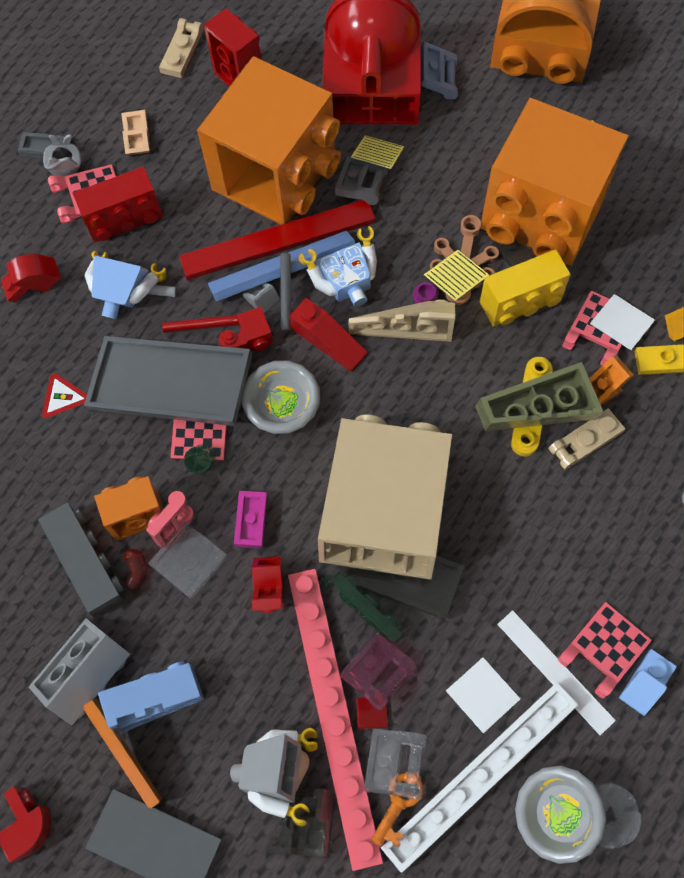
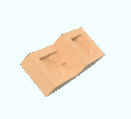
(135, 132)

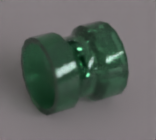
(195, 460)

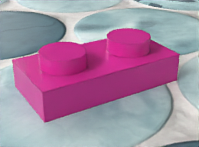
(250, 519)

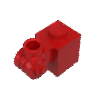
(253, 334)

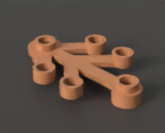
(474, 222)

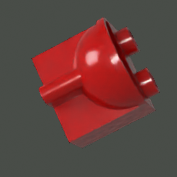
(373, 61)

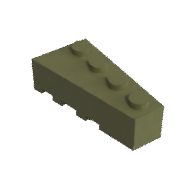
(546, 400)

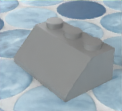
(78, 672)

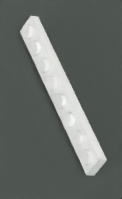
(479, 776)

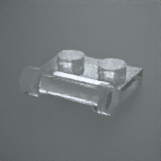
(385, 763)

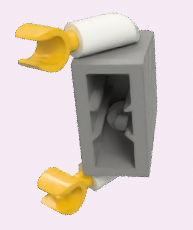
(271, 771)

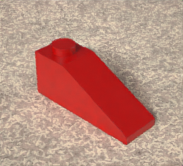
(326, 334)

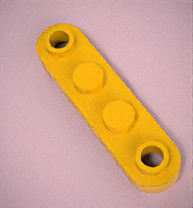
(532, 432)

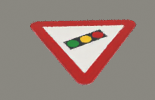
(61, 396)

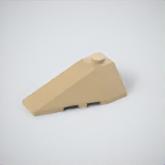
(417, 321)

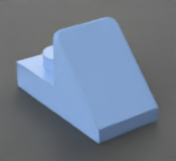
(647, 682)

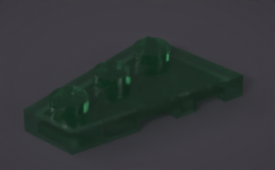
(384, 625)

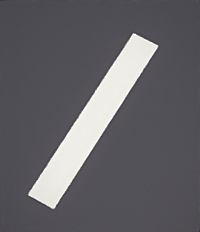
(555, 672)

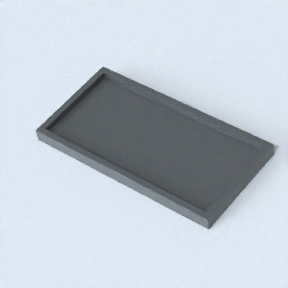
(169, 380)

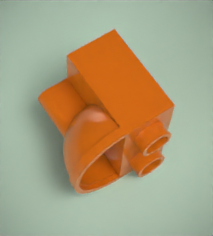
(545, 38)

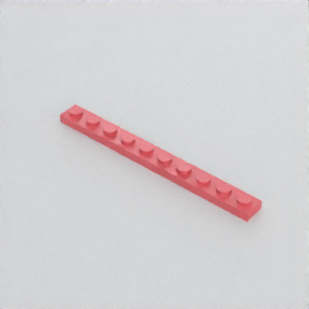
(334, 721)

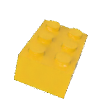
(524, 288)

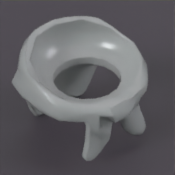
(63, 166)

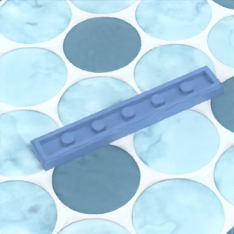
(270, 269)

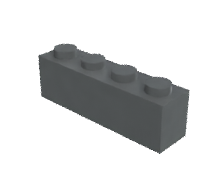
(81, 559)

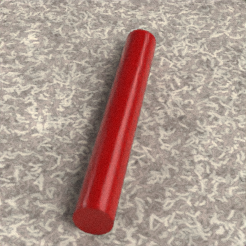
(200, 323)

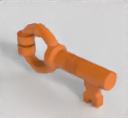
(399, 803)

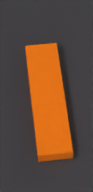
(123, 754)

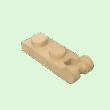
(181, 48)
(587, 439)

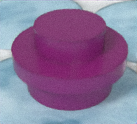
(425, 292)

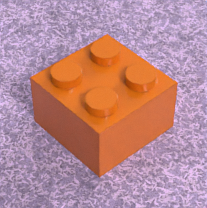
(128, 507)

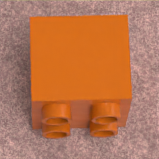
(270, 141)
(550, 180)

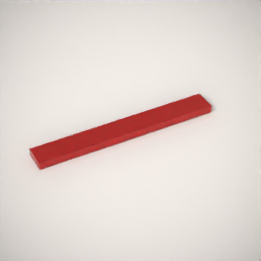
(276, 239)

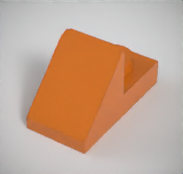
(609, 379)

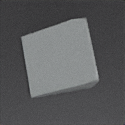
(261, 296)

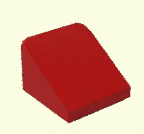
(369, 716)

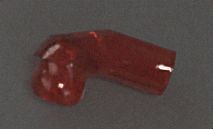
(137, 567)

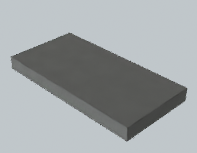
(151, 840)

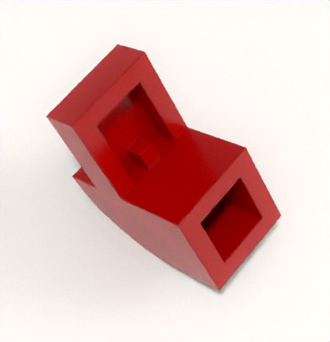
(27, 273)
(267, 584)
(30, 828)

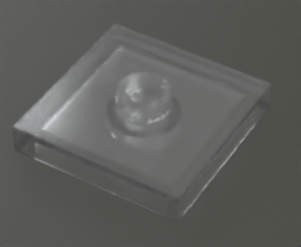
(188, 560)

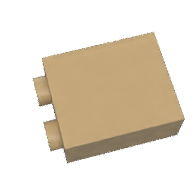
(385, 497)

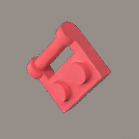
(164, 524)

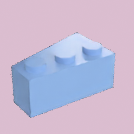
(150, 697)

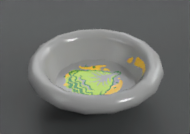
(281, 397)
(560, 814)

